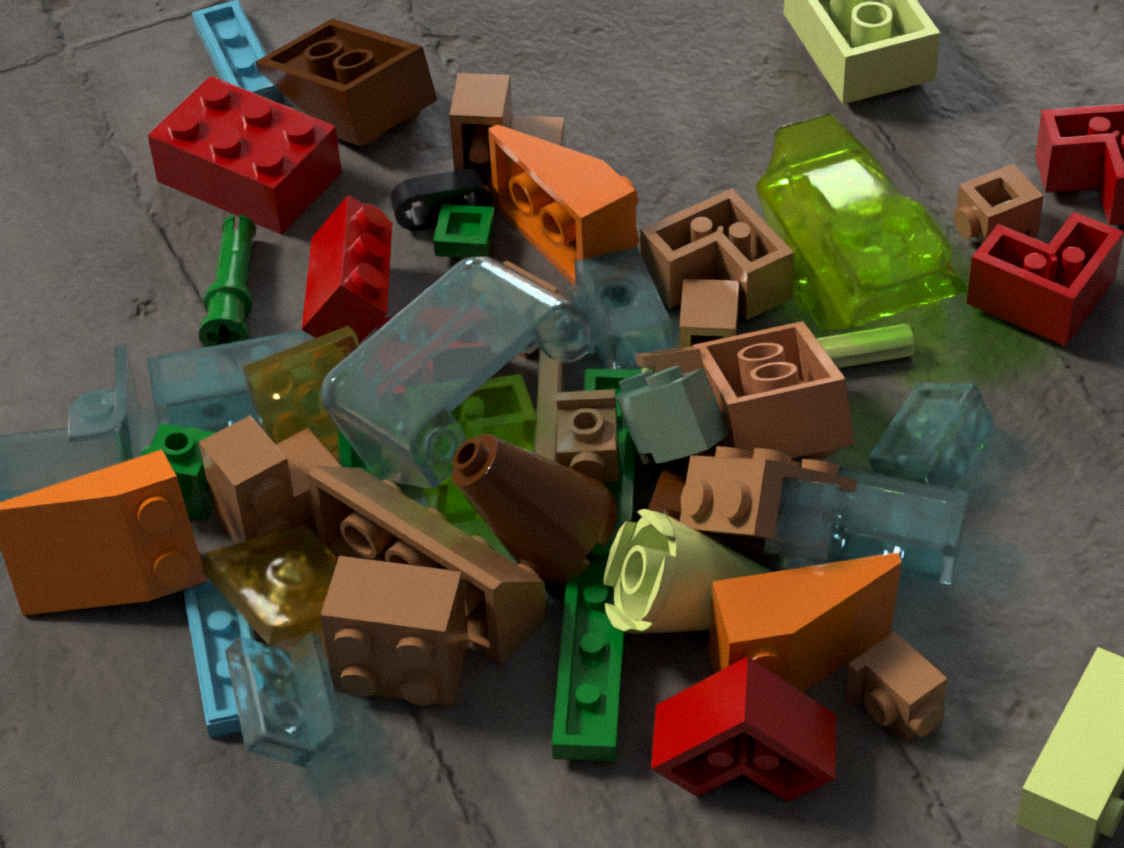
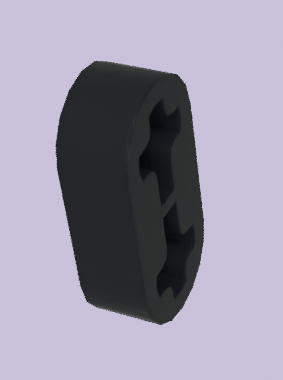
(433, 192)

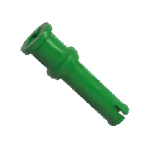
(229, 299)

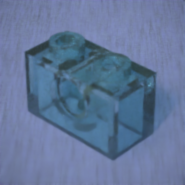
(623, 305)
(808, 524)

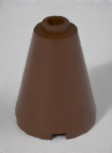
(535, 506)

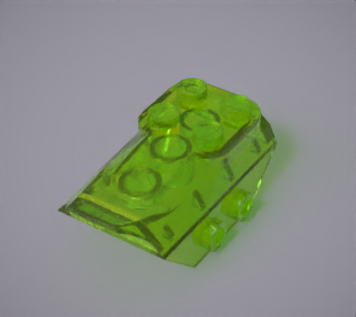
(851, 230)

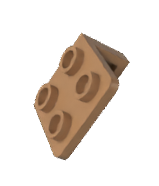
(742, 493)

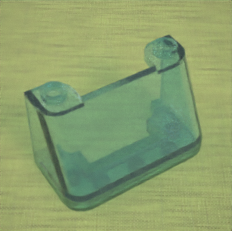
(410, 375)

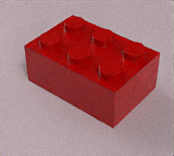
(245, 154)

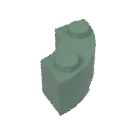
(671, 413)

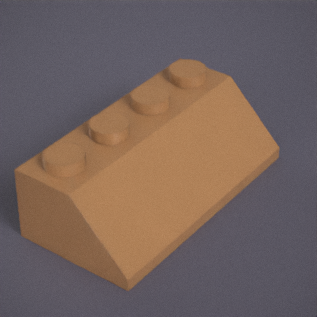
(377, 522)

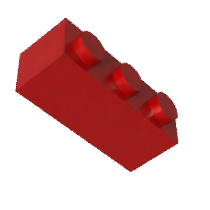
(348, 271)

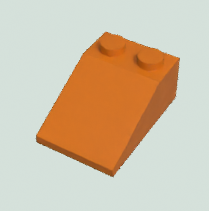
(561, 199)
(100, 539)
(804, 618)

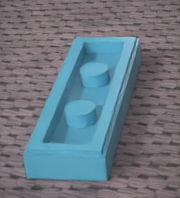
(234, 48)
(213, 629)

